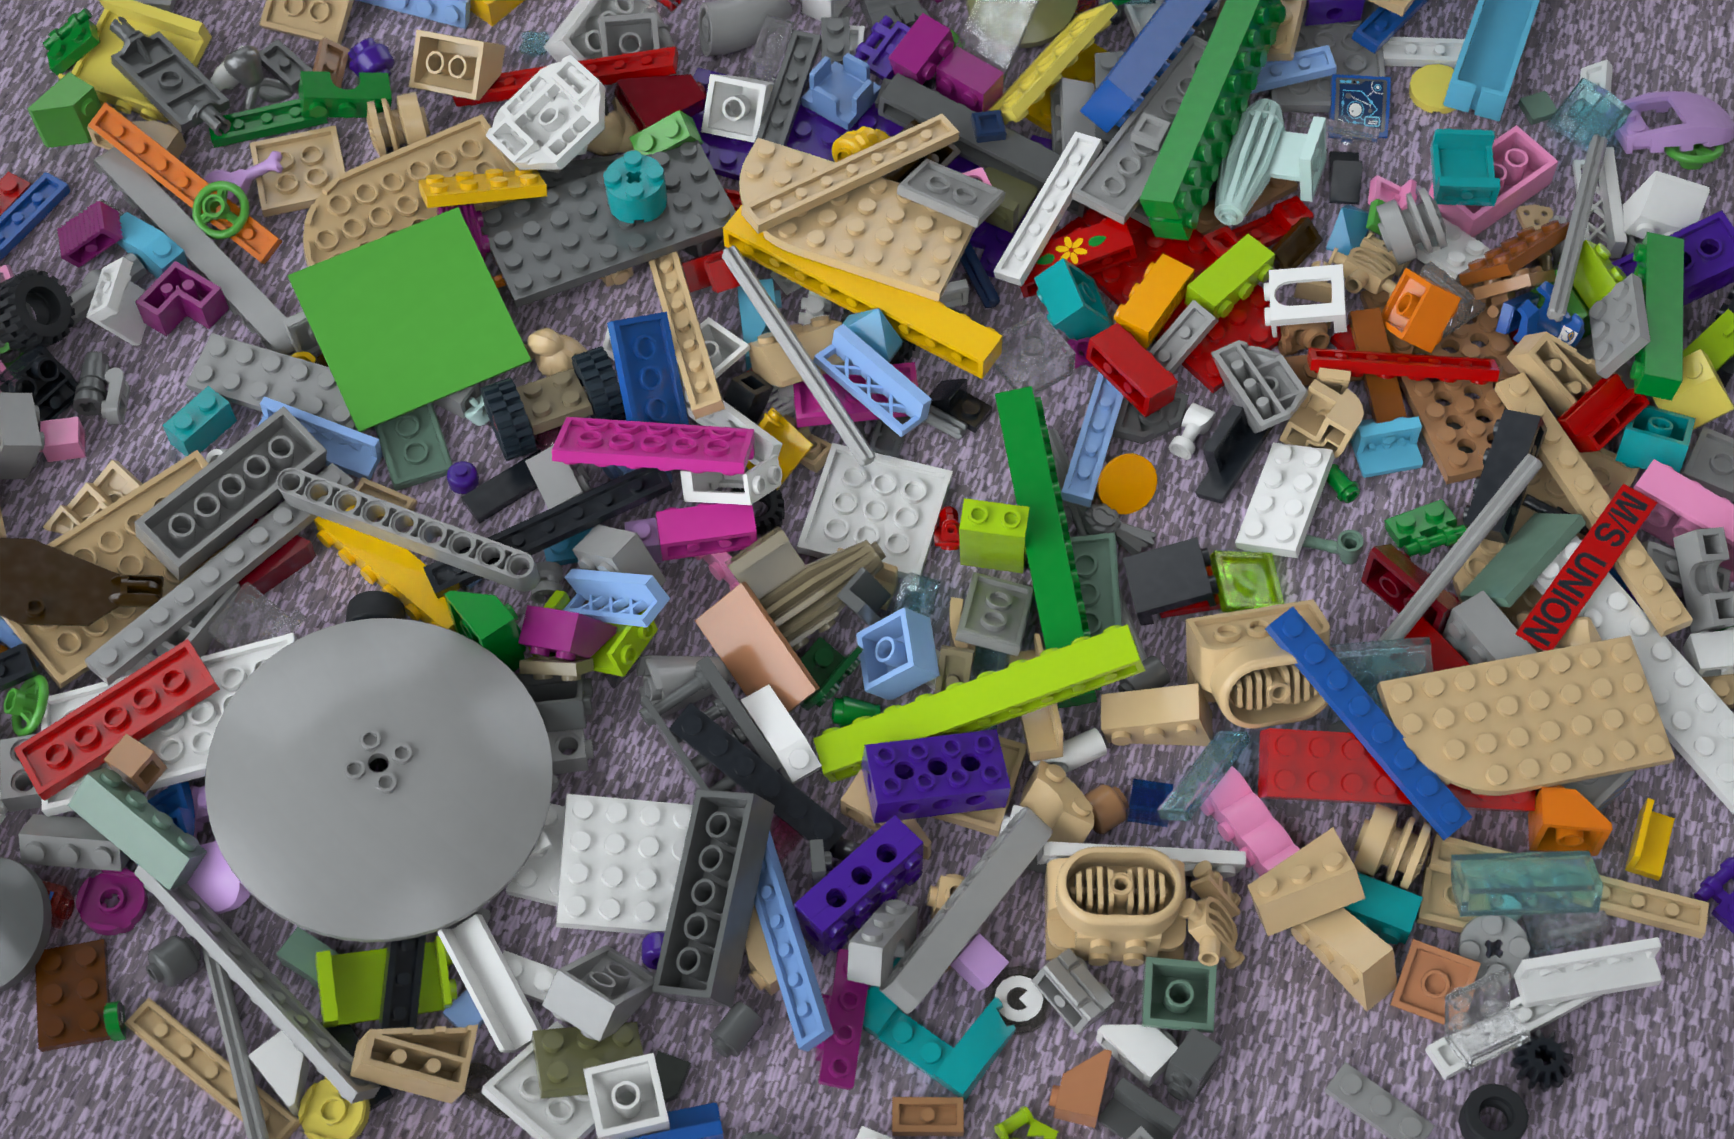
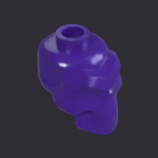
(370, 57)

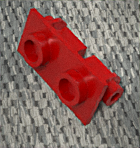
(947, 532)

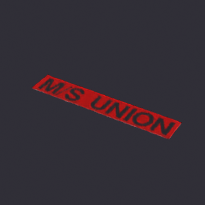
(1586, 568)

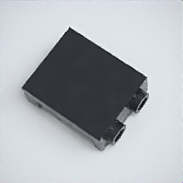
(1169, 578)

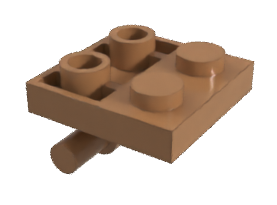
(1504, 288)

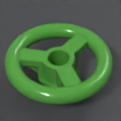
(1694, 159)
(209, 204)
(24, 704)

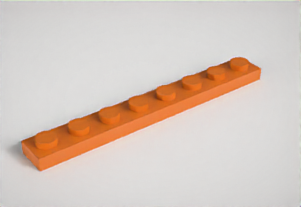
(177, 177)

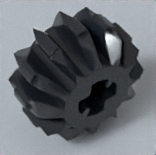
(1535, 1069)

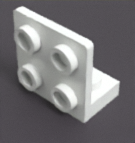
(115, 305)

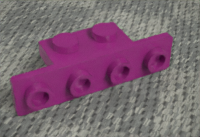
(845, 1008)

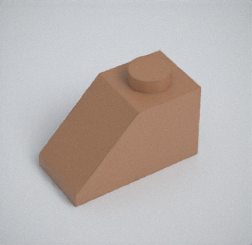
(1081, 1091)

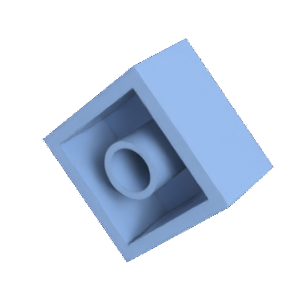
(897, 654)

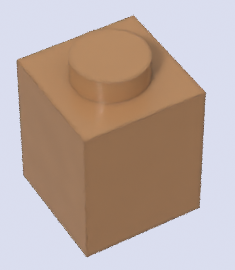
(135, 763)

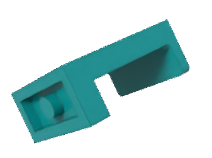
(1464, 167)

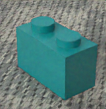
(200, 422)
(1386, 909)

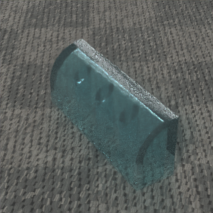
(1525, 883)

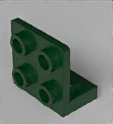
(828, 670)

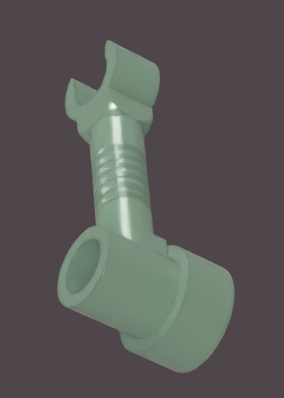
(1348, 545)

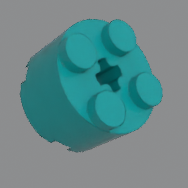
(635, 187)

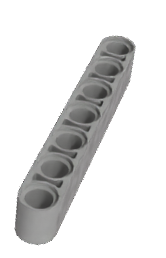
(966, 910)

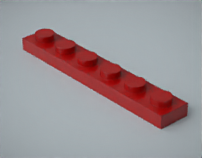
(1413, 366)

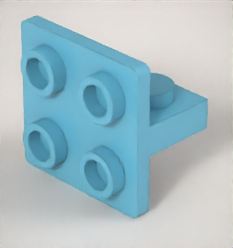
(1387, 446)

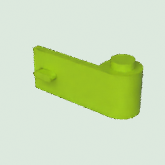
(1716, 341)

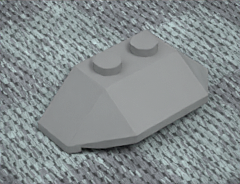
(1260, 383)

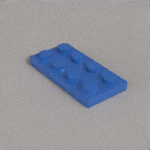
(648, 369)

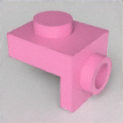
(1386, 191)

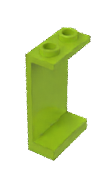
(993, 535)
(620, 650)
(353, 984)

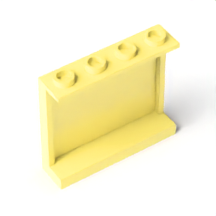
(109, 83)

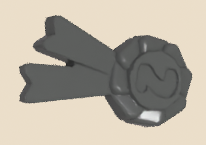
(1103, 519)

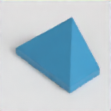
(1348, 229)
(875, 331)

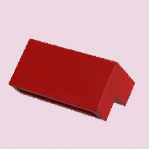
(1601, 414)

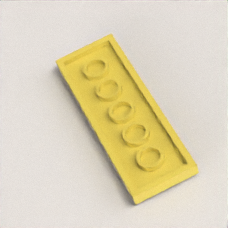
(1052, 61)

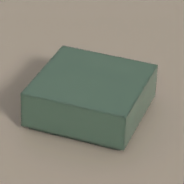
(1537, 107)

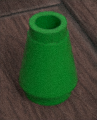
(848, 709)

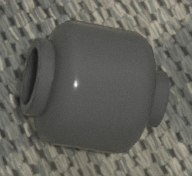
(173, 961)

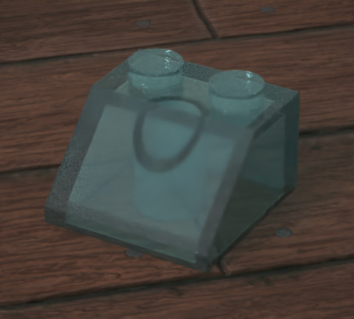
(1588, 112)

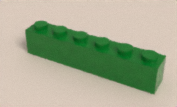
(1660, 363)

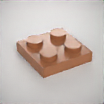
(1429, 977)

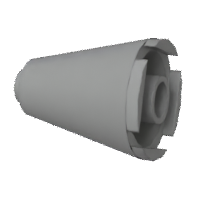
(667, 673)

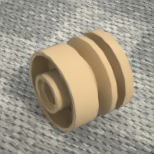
(397, 126)
(1391, 846)

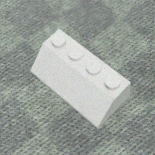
(580, 30)

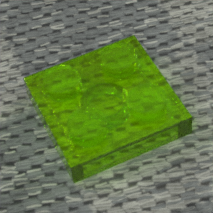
(1246, 580)

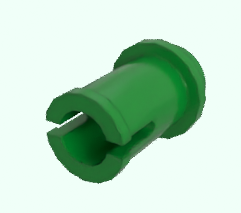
(1342, 485)

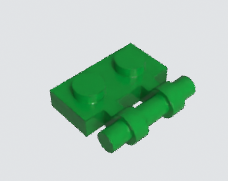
(71, 41)
(1424, 528)

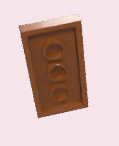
(1514, 253)

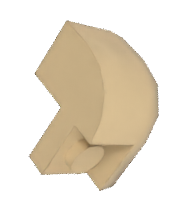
(1324, 419)

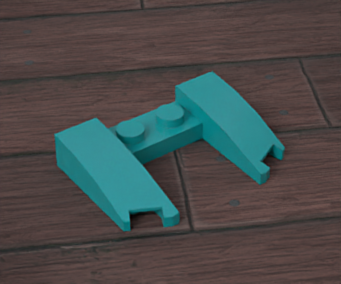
(954, 1068)

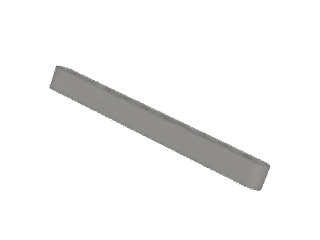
(201, 252)

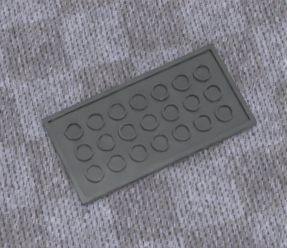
(575, 238)

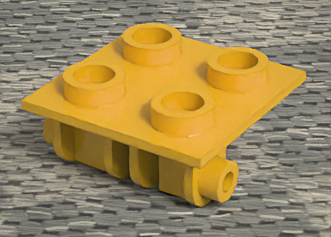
(794, 444)

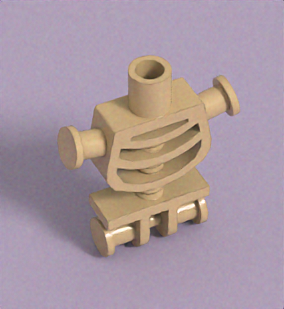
(1369, 266)
(1211, 917)

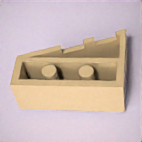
(1554, 369)
(1157, 716)
(1351, 954)
(417, 1060)

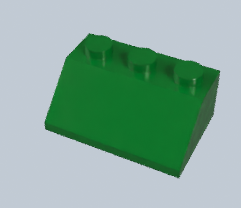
(488, 624)

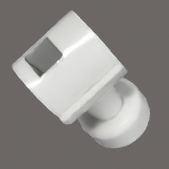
(1196, 422)

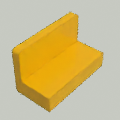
(1649, 842)

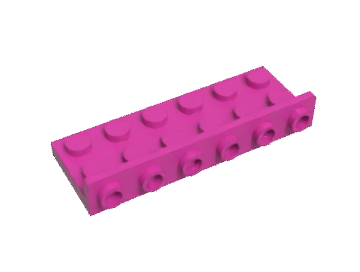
(654, 445)

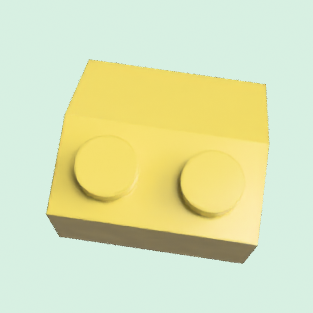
(1700, 392)

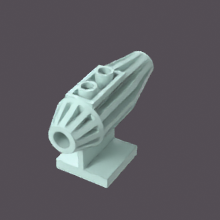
(1265, 152)

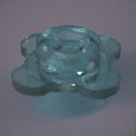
(533, 49)

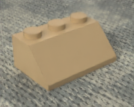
(455, 64)
(773, 364)

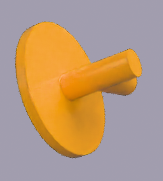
(1127, 483)

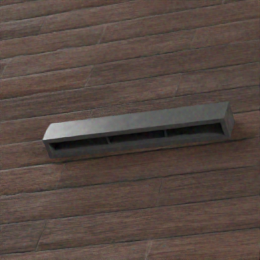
(1016, 156)

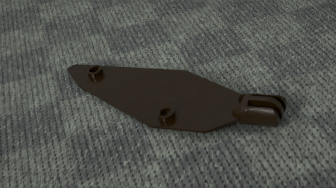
(60, 589)

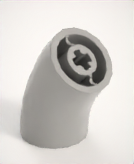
(735, 24)

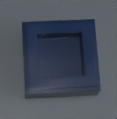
(988, 126)

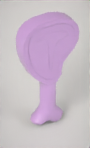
(244, 178)

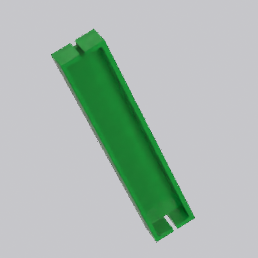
(1209, 116)
(1047, 532)

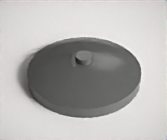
(23, 921)

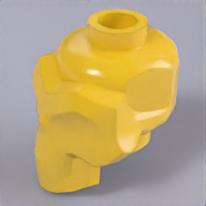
(856, 141)

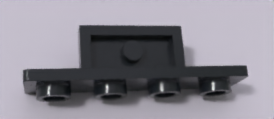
(1229, 454)

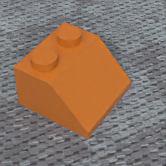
(1419, 310)
(1566, 822)

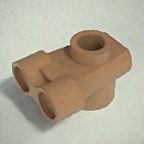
(1303, 336)

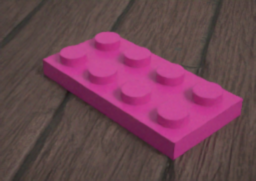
(811, 413)

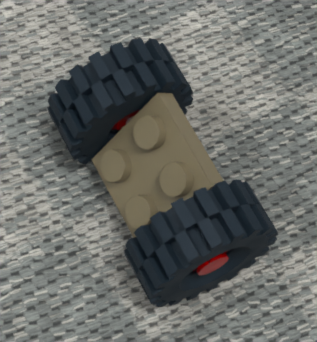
(547, 402)

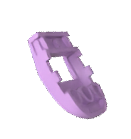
(1701, 118)
(213, 877)

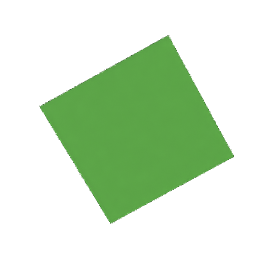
(408, 319)

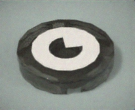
(1020, 998)

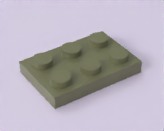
(565, 1052)

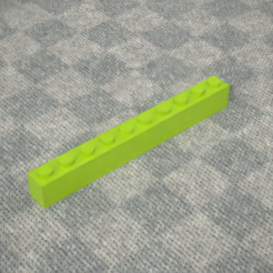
(988, 699)

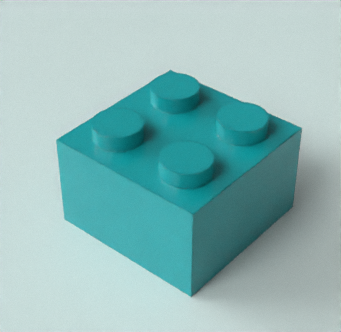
(1072, 301)
(1656, 436)

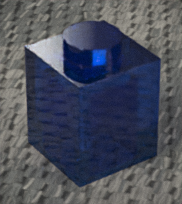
(1146, 799)

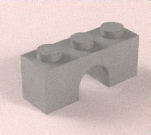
(1698, 560)
(881, 938)

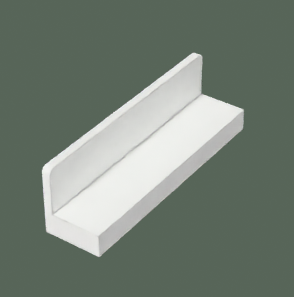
(491, 984)

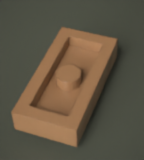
(331, 58)
(927, 1116)

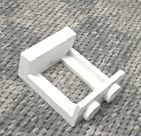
(1282, 315)
(756, 482)

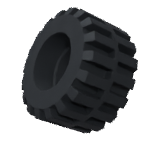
(49, 304)

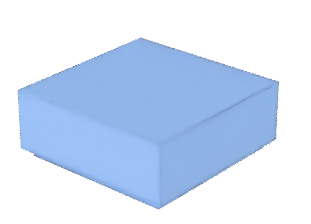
(463, 1012)

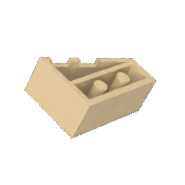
(1306, 885)

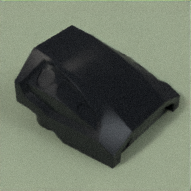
(45, 378)

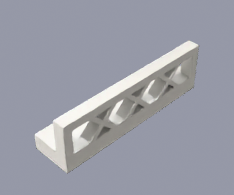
(1611, 205)
(1588, 972)

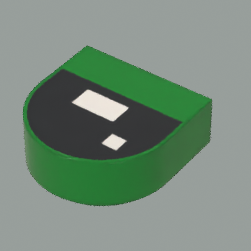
(114, 1020)

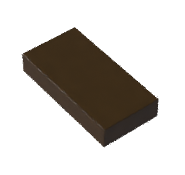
(1296, 245)

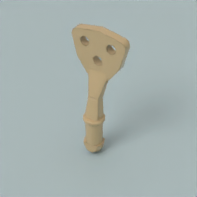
(1533, 216)

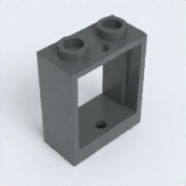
(561, 703)

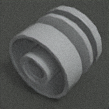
(1411, 226)

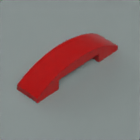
(1266, 229)

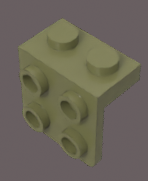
(1016, 202)

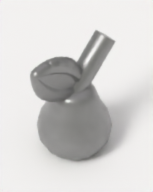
(246, 67)

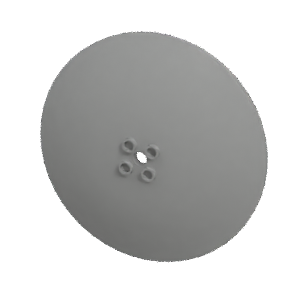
(393, 847)

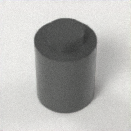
(1153, 677)
(736, 1030)

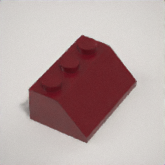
(1397, 580)

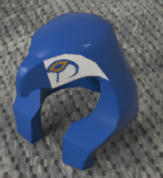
(1536, 321)

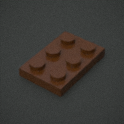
(72, 995)

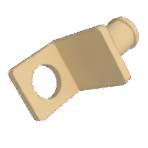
(1315, 291)

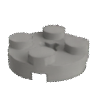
(1500, 927)

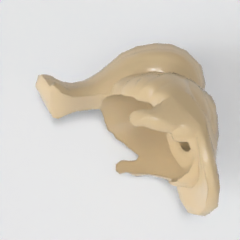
(616, 133)
(552, 351)

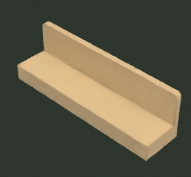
(1041, 727)

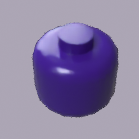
(462, 477)
(651, 949)

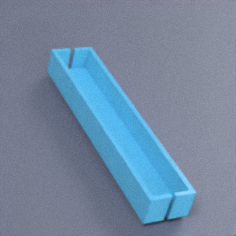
(1490, 56)

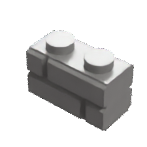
(1073, 991)

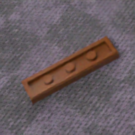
(1370, 336)

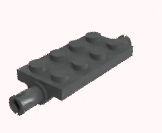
(169, 79)

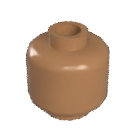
(1108, 807)

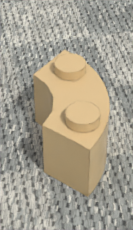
(1058, 804)

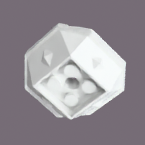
(551, 117)

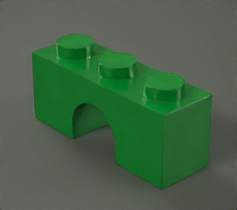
(324, 99)

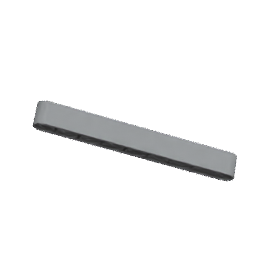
(417, 539)

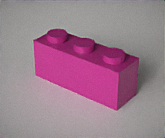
(705, 530)

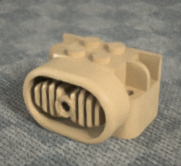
(1248, 670)
(1115, 905)

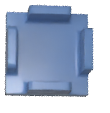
(840, 90)

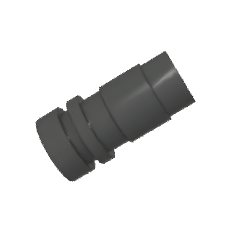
(92, 384)

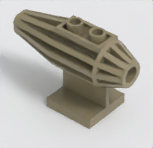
(797, 594)

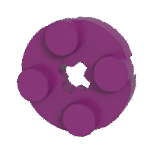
(119, 918)

